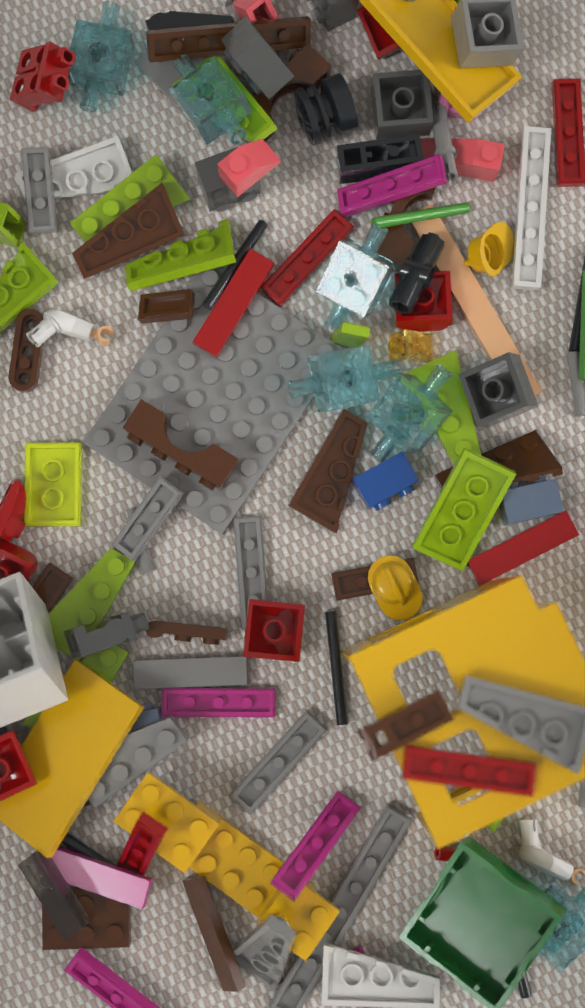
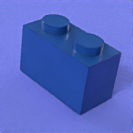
(385, 481)

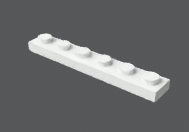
(531, 208)

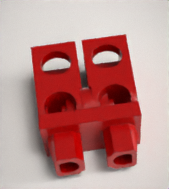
(44, 77)

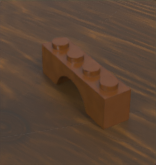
(307, 68)
(397, 243)
(150, 427)

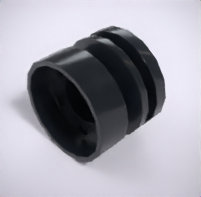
(326, 109)

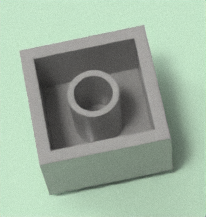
(487, 33)

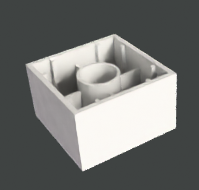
(28, 653)

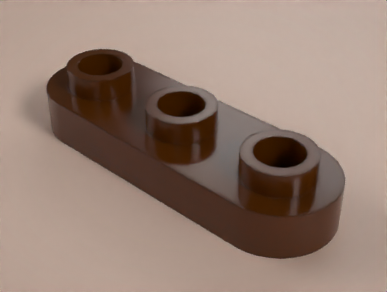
(22, 364)

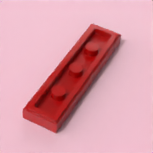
(568, 132)
(306, 258)
(233, 303)
(522, 548)
(468, 770)
(142, 844)

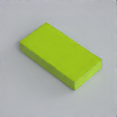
(350, 335)

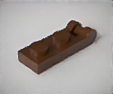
(185, 632)
(406, 724)

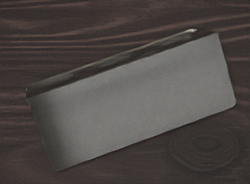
(54, 894)

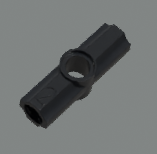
(416, 273)

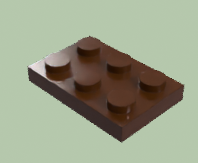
(108, 926)

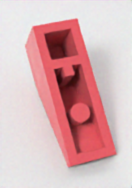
(474, 157)

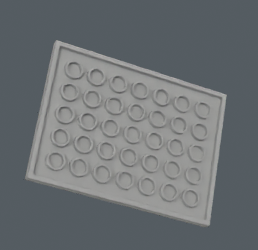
(223, 401)

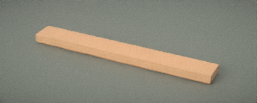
(471, 297)

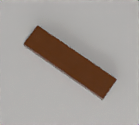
(214, 933)

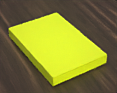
(53, 484)

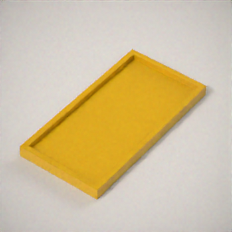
(427, 37)
(69, 756)

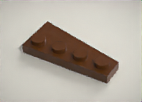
(134, 232)
(524, 455)
(327, 480)

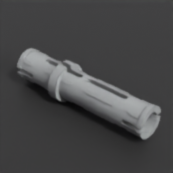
(443, 142)

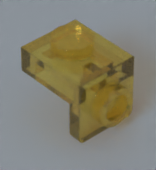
(410, 346)

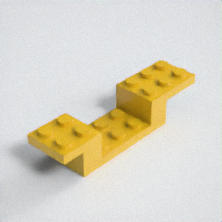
(228, 860)

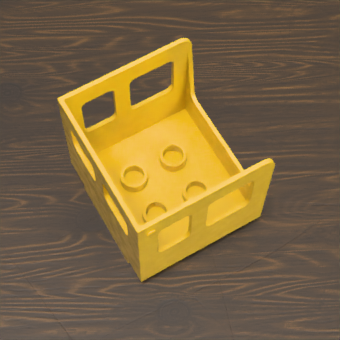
(493, 637)

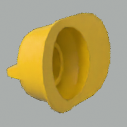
(491, 250)
(395, 587)

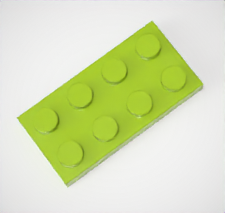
(463, 509)

